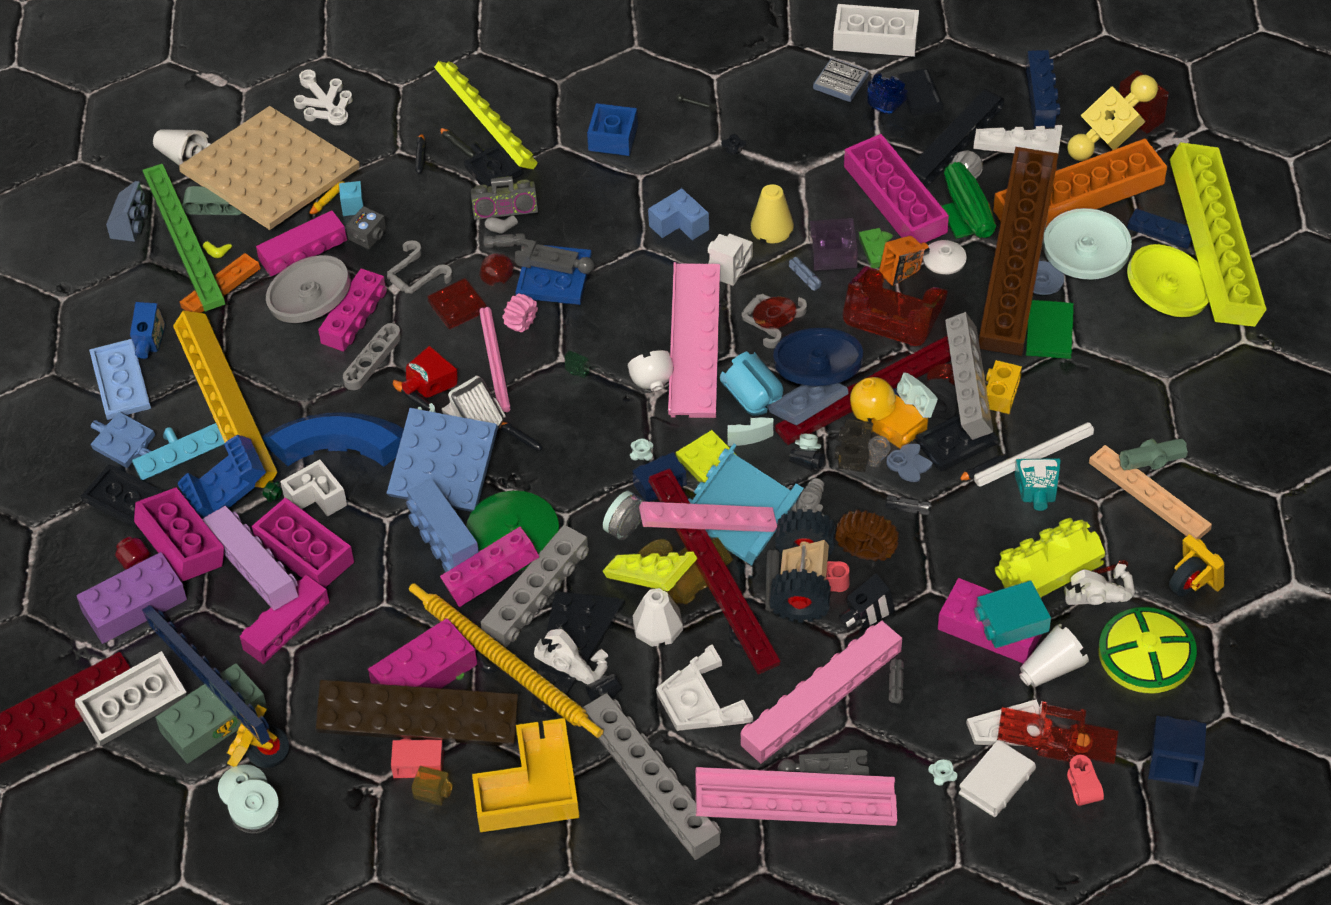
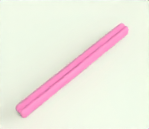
(494, 359)

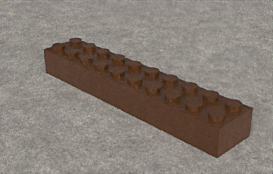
(1018, 251)

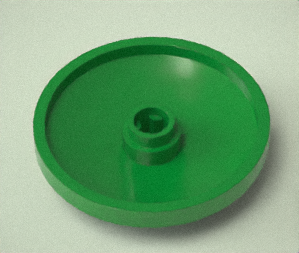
(508, 511)

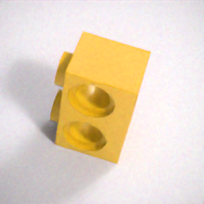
(1002, 386)

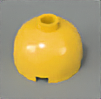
(872, 399)

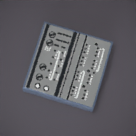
(840, 79)

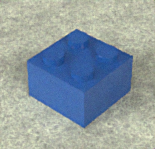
(612, 129)

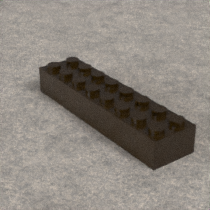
(416, 713)

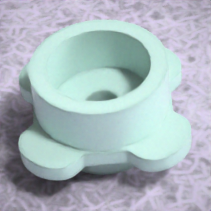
(808, 441)
(641, 450)
(942, 766)

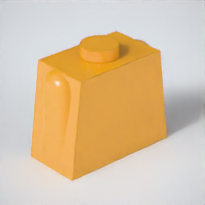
(901, 424)

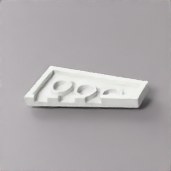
(1005, 141)

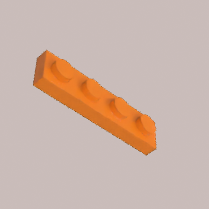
(226, 280)

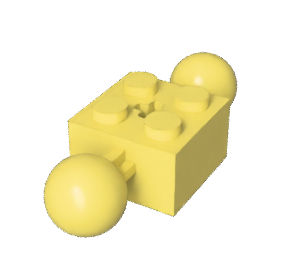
(1112, 105)

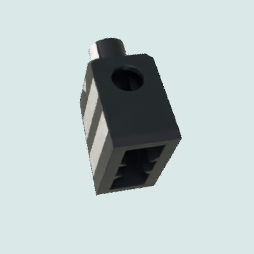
(868, 603)

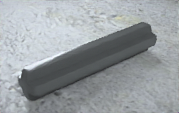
(772, 570)

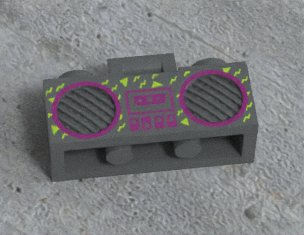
(505, 201)

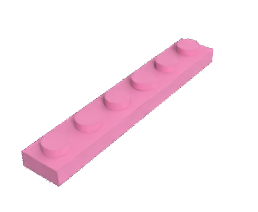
(707, 516)

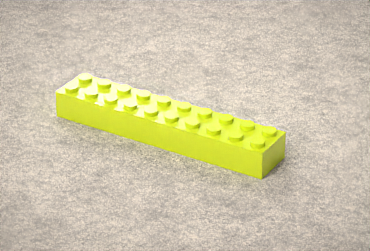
(1217, 235)

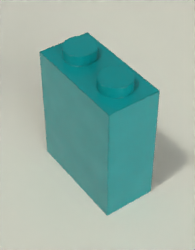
(1012, 614)

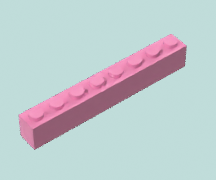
(820, 691)

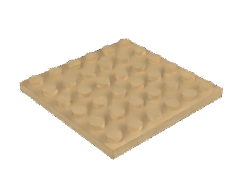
(269, 167)

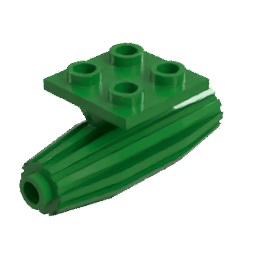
(970, 210)

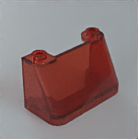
(891, 312)

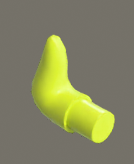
(214, 251)

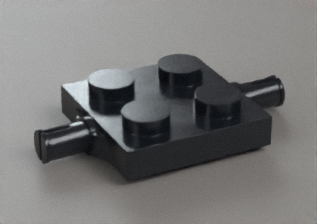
(491, 164)

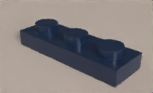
(1160, 228)

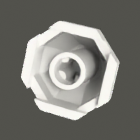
(657, 618)

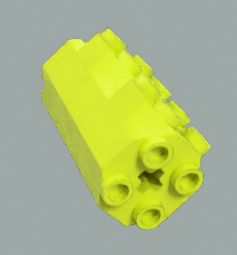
(1053, 558)

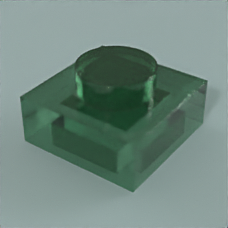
(576, 364)

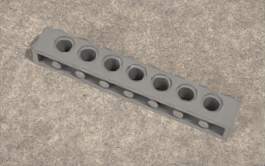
(697, 840)

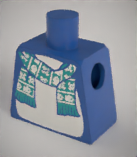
(147, 328)

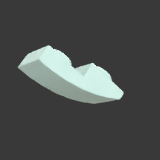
(917, 394)
(758, 430)

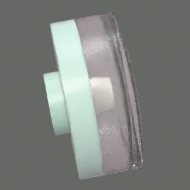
(623, 515)
(253, 806)

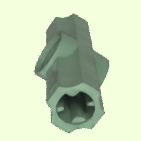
(1153, 454)

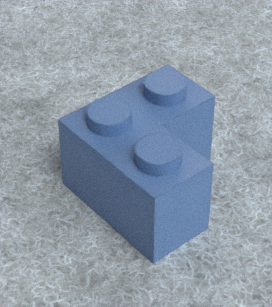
(677, 212)

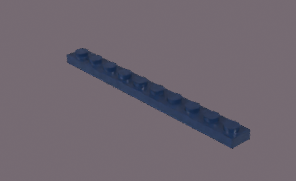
(210, 677)

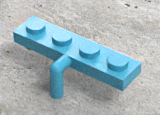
(177, 451)

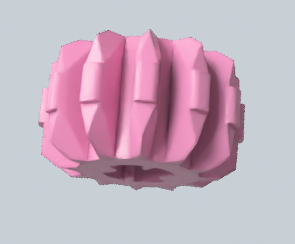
(520, 312)

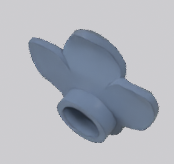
(910, 463)

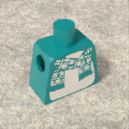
(1037, 480)

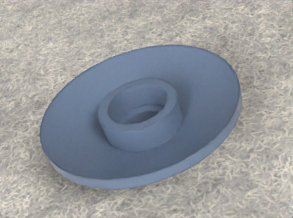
(1048, 279)

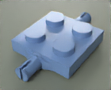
(122, 439)

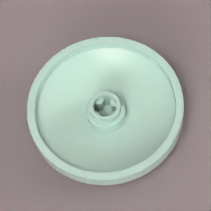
(1087, 243)

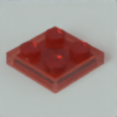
(456, 303)

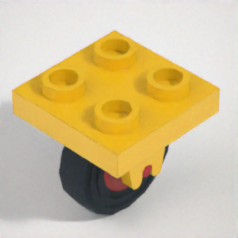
(1197, 568)
(261, 755)

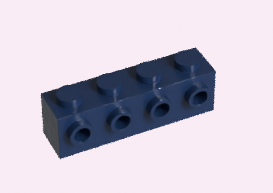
(1041, 88)

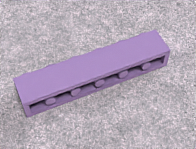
(251, 558)

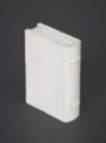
(996, 778)

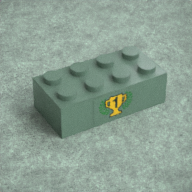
(202, 719)

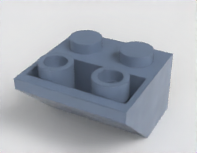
(128, 213)

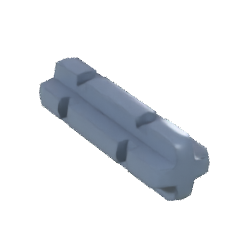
(805, 273)

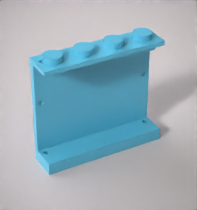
(741, 484)

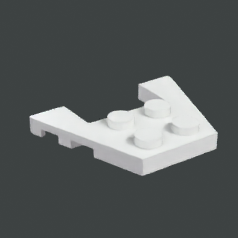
(691, 701)

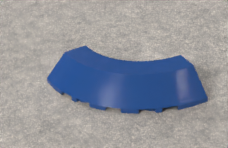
(335, 432)

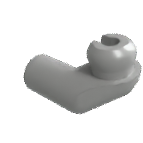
(500, 226)

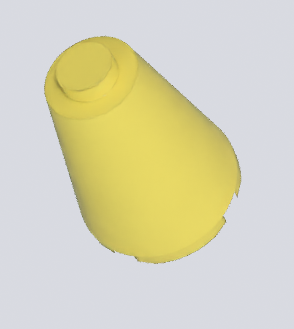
(772, 216)

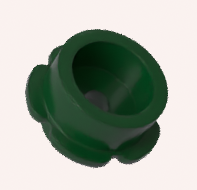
(272, 491)

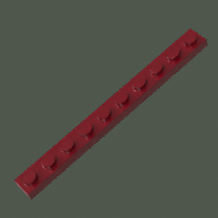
(914, 364)
(719, 580)

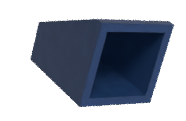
(1177, 751)

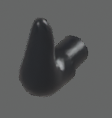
(484, 664)

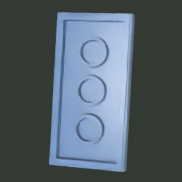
(119, 379)

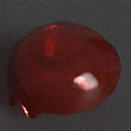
(496, 269)

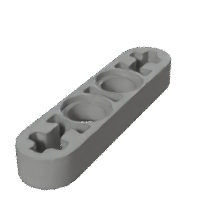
(375, 358)

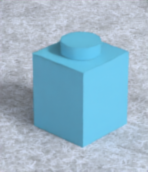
(351, 197)

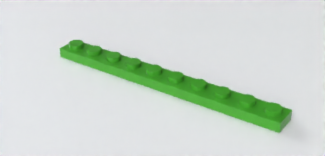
(183, 237)

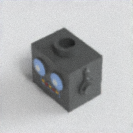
(366, 227)

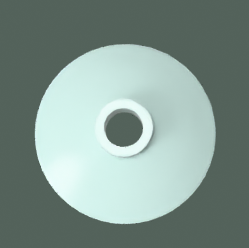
(235, 775)

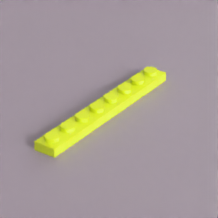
(486, 115)

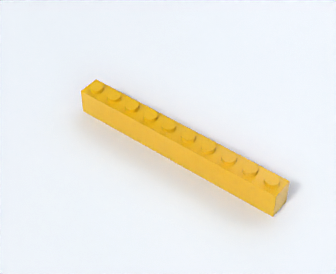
(220, 386)

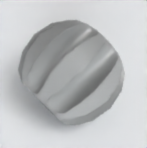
(971, 162)

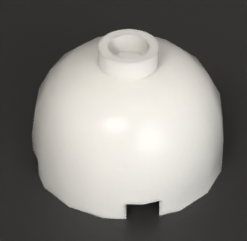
(651, 371)

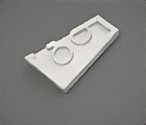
(985, 726)

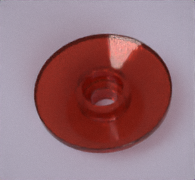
(774, 312)

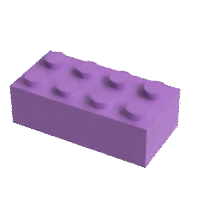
(118, 601)

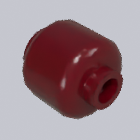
(131, 552)

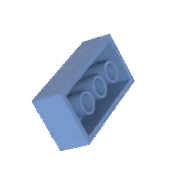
(440, 525)

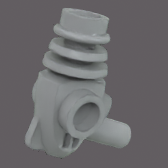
(810, 497)

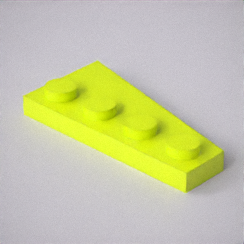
(650, 570)

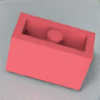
(411, 754)

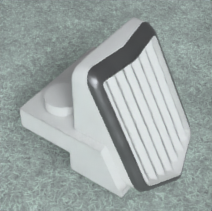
(474, 402)

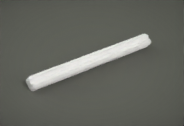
(1037, 452)

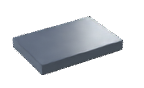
(806, 401)

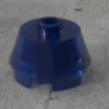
(886, 93)

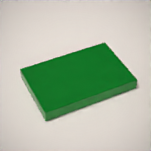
(1050, 329)

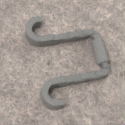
(440, 269)
(748, 310)

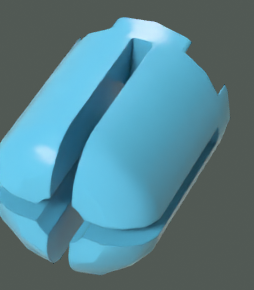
(752, 383)

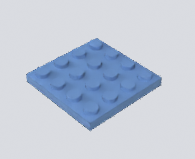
(447, 450)

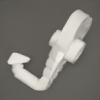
(1098, 590)
(567, 658)

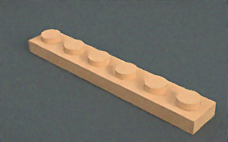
(1150, 494)

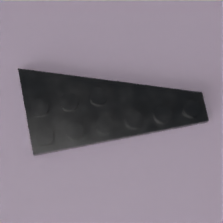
(586, 622)

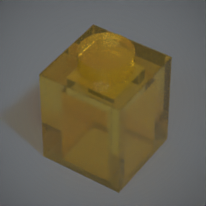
(431, 785)

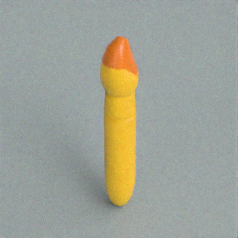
(317, 206)

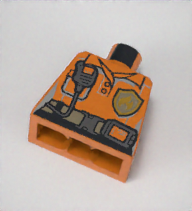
(902, 258)

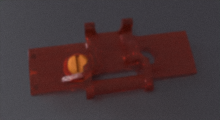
(1056, 742)

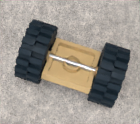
(802, 586)

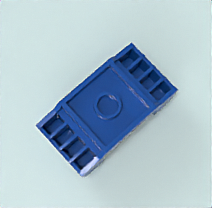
(225, 481)

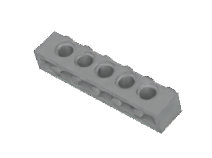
(969, 376)
(524, 589)

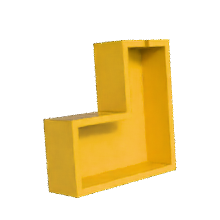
(532, 793)

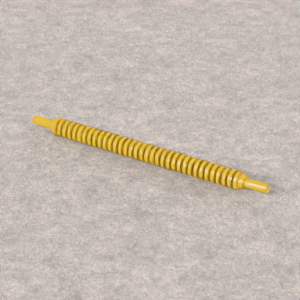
(508, 661)

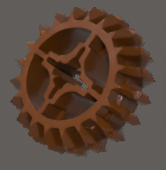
(867, 535)

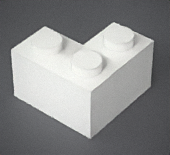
(732, 255)
(314, 485)

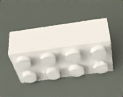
(875, 30)
(130, 699)

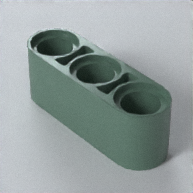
(202, 201)

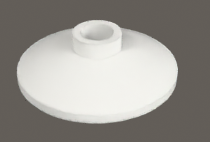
(945, 257)

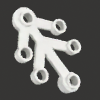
(335, 114)

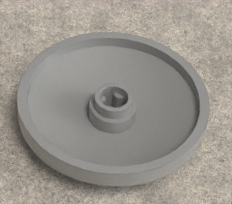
(308, 289)

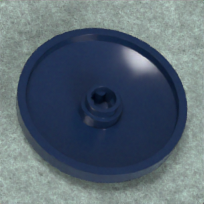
(818, 356)

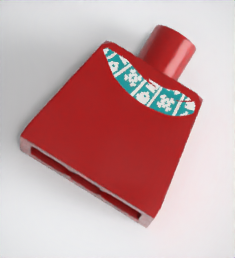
(429, 374)

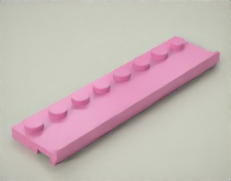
(694, 340)
(795, 796)

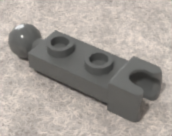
(551, 258)
(831, 763)

